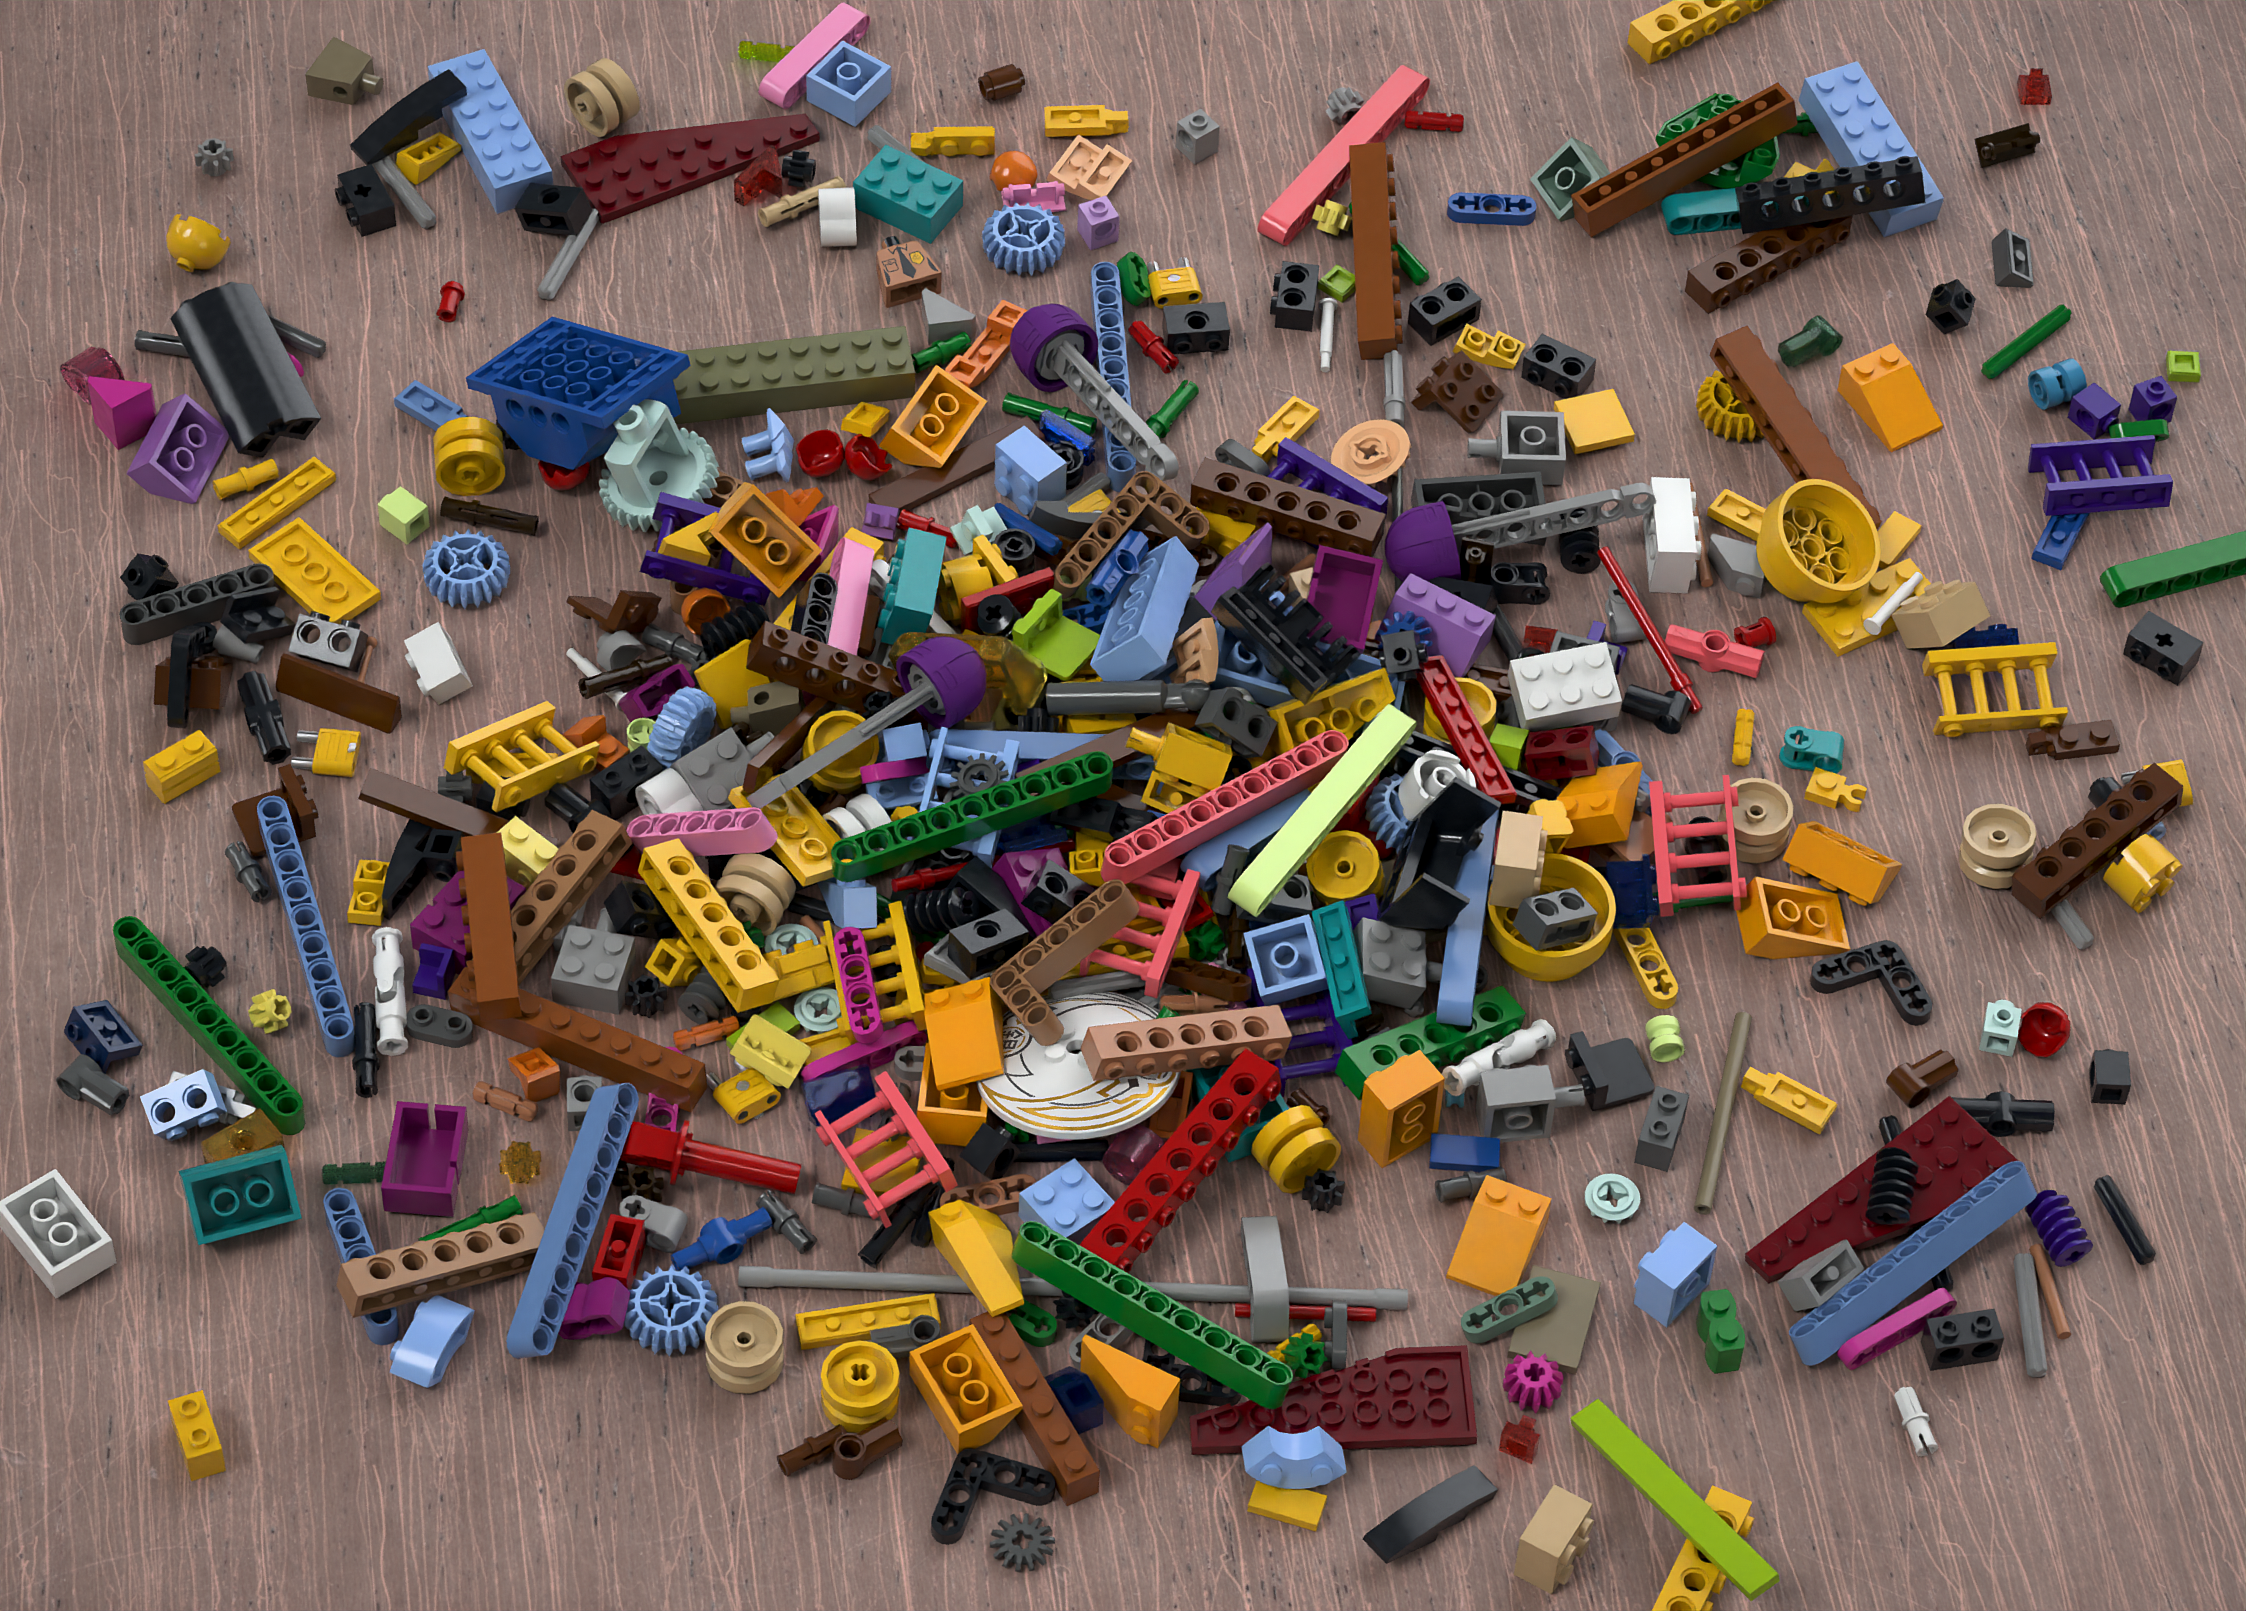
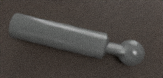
(1124, 697)

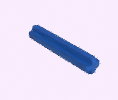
(1043, 538)

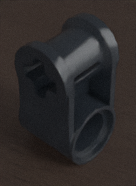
(1516, 583)

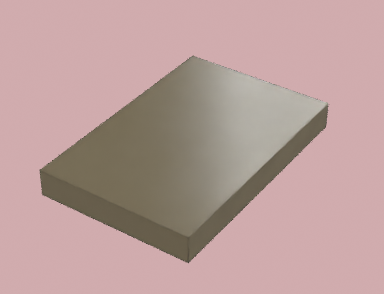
(1564, 1327)

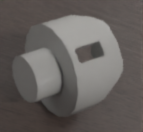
(618, 650)

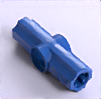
(1117, 568)

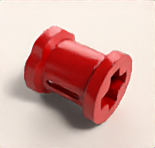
(1756, 634)

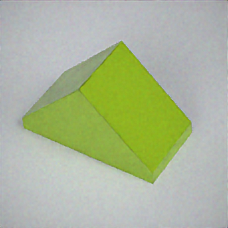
(1509, 745)

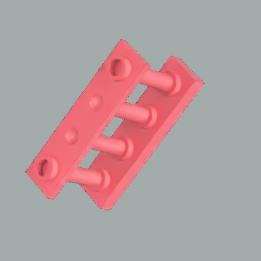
(1669, 862)
(1162, 945)
(918, 1146)

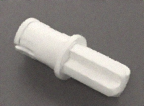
(1915, 1421)

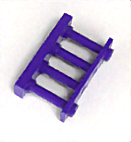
(1325, 477)
(2100, 494)
(682, 512)
(1331, 1035)

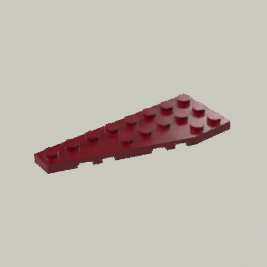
(657, 165)
(1952, 1159)
(1378, 1403)

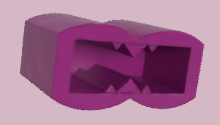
(650, 697)
(595, 1309)

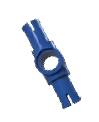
(722, 1240)

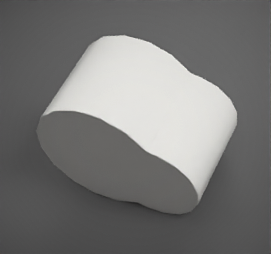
(837, 217)
(666, 794)

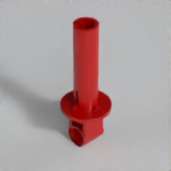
(678, 1153)

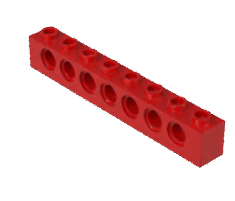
(1139, 1200)

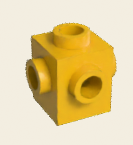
(674, 962)

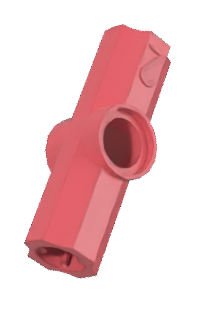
(1714, 651)

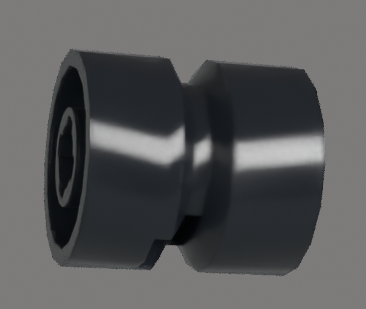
(1017, 550)

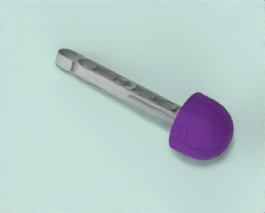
(1058, 351)
(1430, 547)
(940, 681)

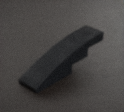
(403, 120)
(1102, 818)
(406, 867)
(1430, 1513)

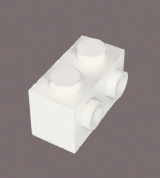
(437, 664)

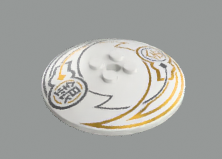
(1052, 1089)

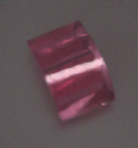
(89, 363)
(1131, 1153)

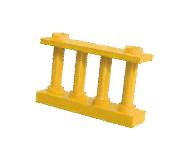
(2006, 661)
(516, 732)
(907, 981)

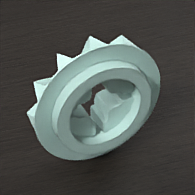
(785, 936)
(818, 999)
(1621, 1189)

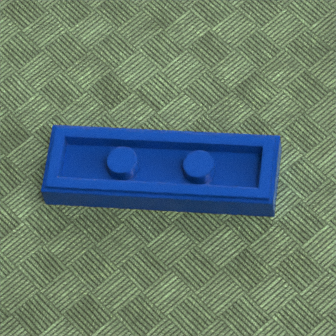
(2059, 539)

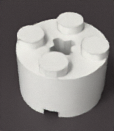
(1428, 778)

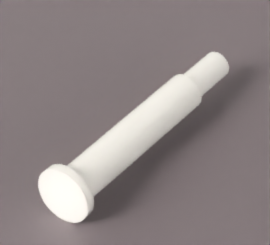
(1328, 307)
(1874, 624)
(591, 670)

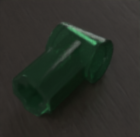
(1815, 338)

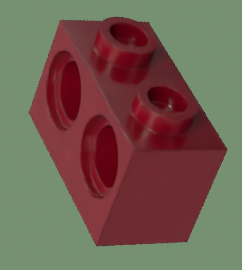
(1562, 753)

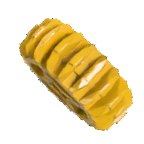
(1723, 410)

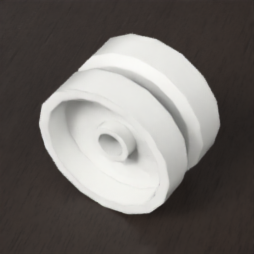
(859, 816)

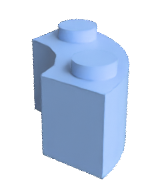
(431, 1341)
(1293, 1459)

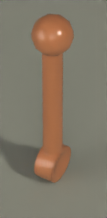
(370, 645)

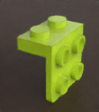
(1055, 638)

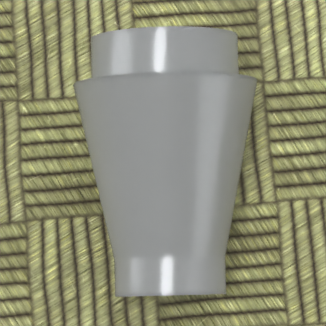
(232, 646)

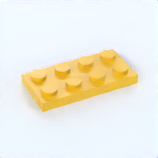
(315, 572)
(1842, 621)
(803, 834)

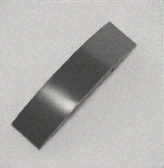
(1055, 518)

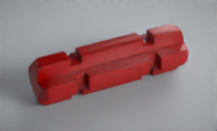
(1434, 121)

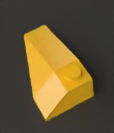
(1337, 707)
(979, 1252)

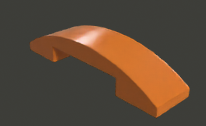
(988, 348)

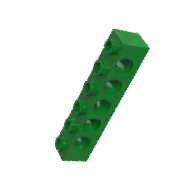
(1493, 1018)

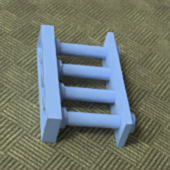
(985, 845)

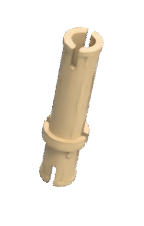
(790, 206)

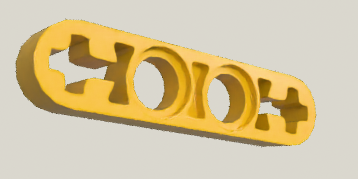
(1648, 979)

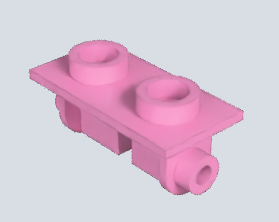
(1048, 194)

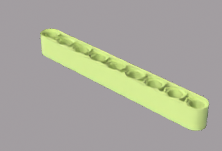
(1322, 810)

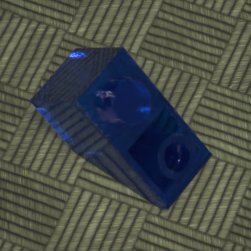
(1077, 1398)

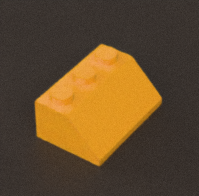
(933, 421)
(763, 539)
(1840, 862)
(964, 1388)

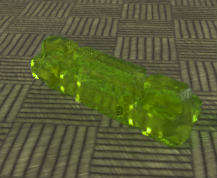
(763, 51)

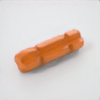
(705, 1033)

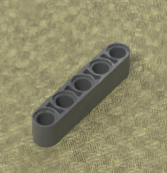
(187, 605)

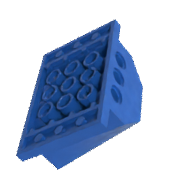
(570, 384)

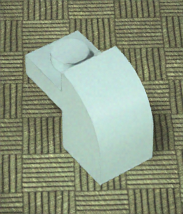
(975, 524)

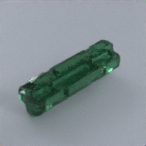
(353, 1173)

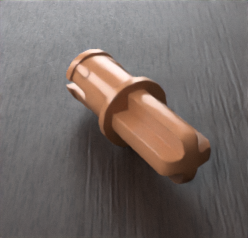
(1193, 1003)

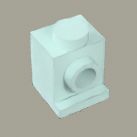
(2002, 1022)

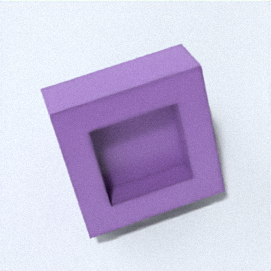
(880, 521)

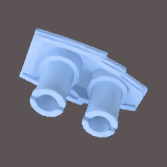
(775, 438)

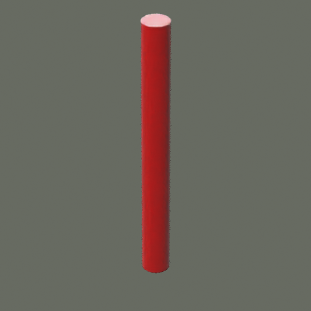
(1314, 1312)

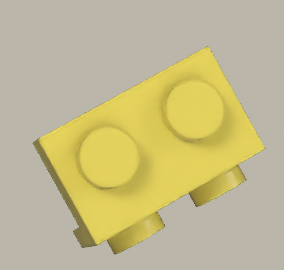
(525, 852)
(770, 1051)

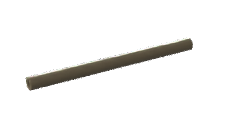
(1722, 1113)

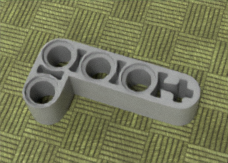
(1265, 1279)

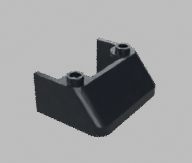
(1430, 858)

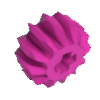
(1533, 1381)

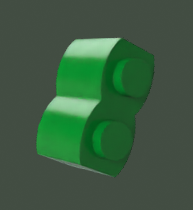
(1720, 1331)

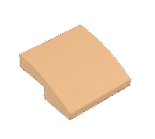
(1088, 169)
(1196, 653)

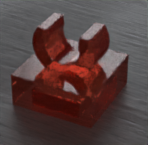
(2034, 88)
(1539, 637)
(1520, 1439)

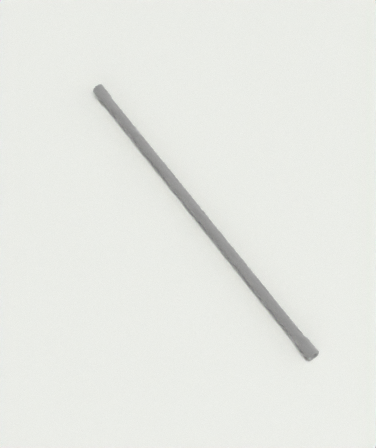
(768, 1277)

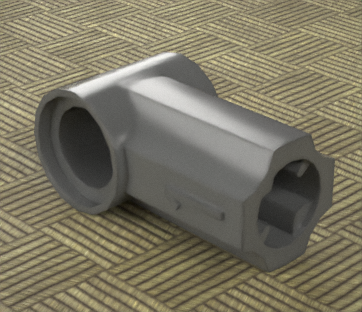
(86, 1080)
(904, 1338)

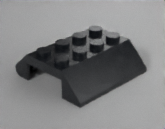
(1282, 639)

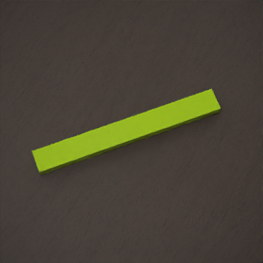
(1675, 1500)

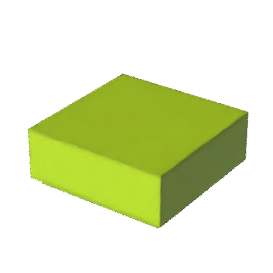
(1338, 283)
(2183, 366)

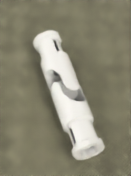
(389, 971)
(1511, 1049)

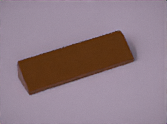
(338, 694)

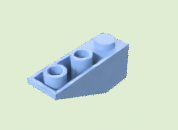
(850, 902)

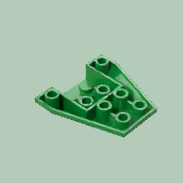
(1744, 169)

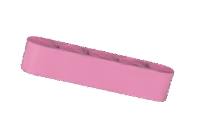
(788, 78)
(852, 572)
(706, 831)

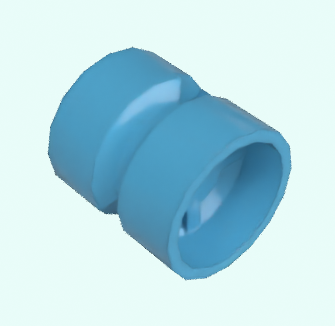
(2056, 384)

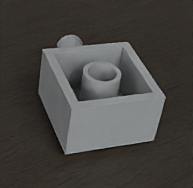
(1526, 444)
(718, 767)
(1394, 962)
(594, 967)
(1521, 1102)

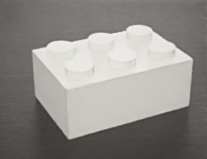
(1671, 536)
(1564, 688)
(56, 1233)

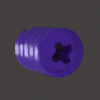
(2058, 1228)

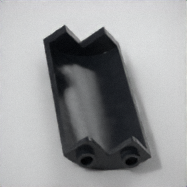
(245, 368)

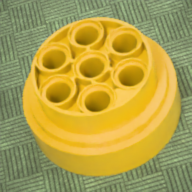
(1817, 543)
(1564, 960)

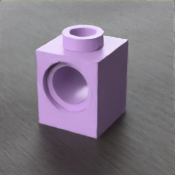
(1098, 222)

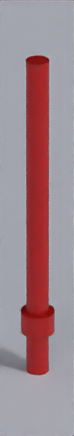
(1679, 680)
(927, 877)

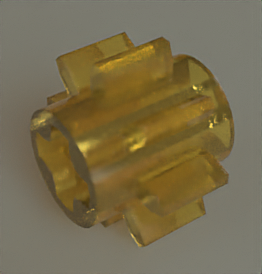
(520, 1162)

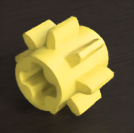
(1332, 217)
(270, 1011)

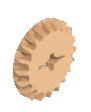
(1377, 435)

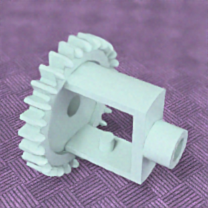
(653, 459)

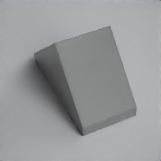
(944, 318)

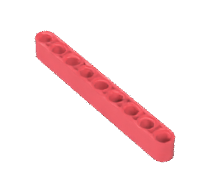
(1332, 165)
(1223, 808)

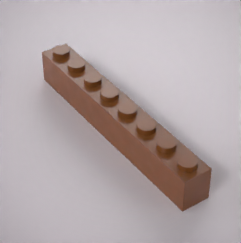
(1684, 159)
(1374, 250)
(1780, 414)
(593, 1046)

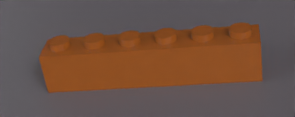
(490, 927)
(1042, 1416)

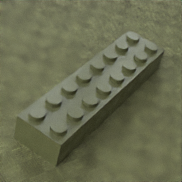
(795, 374)

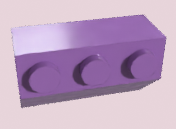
(179, 451)
(1237, 567)
(1457, 625)

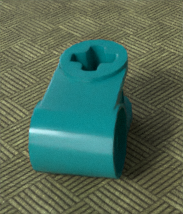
(1813, 749)

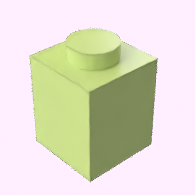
(403, 515)

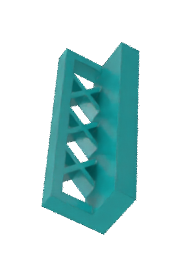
(1341, 965)

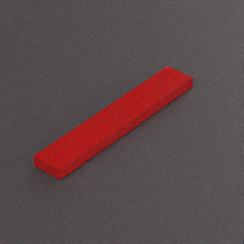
(1464, 730)

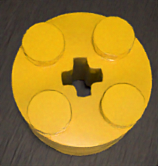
(958, 580)
(2142, 872)

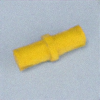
(245, 479)

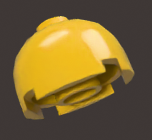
(195, 243)

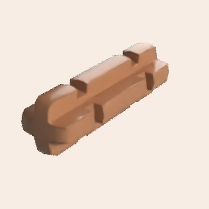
(505, 1101)

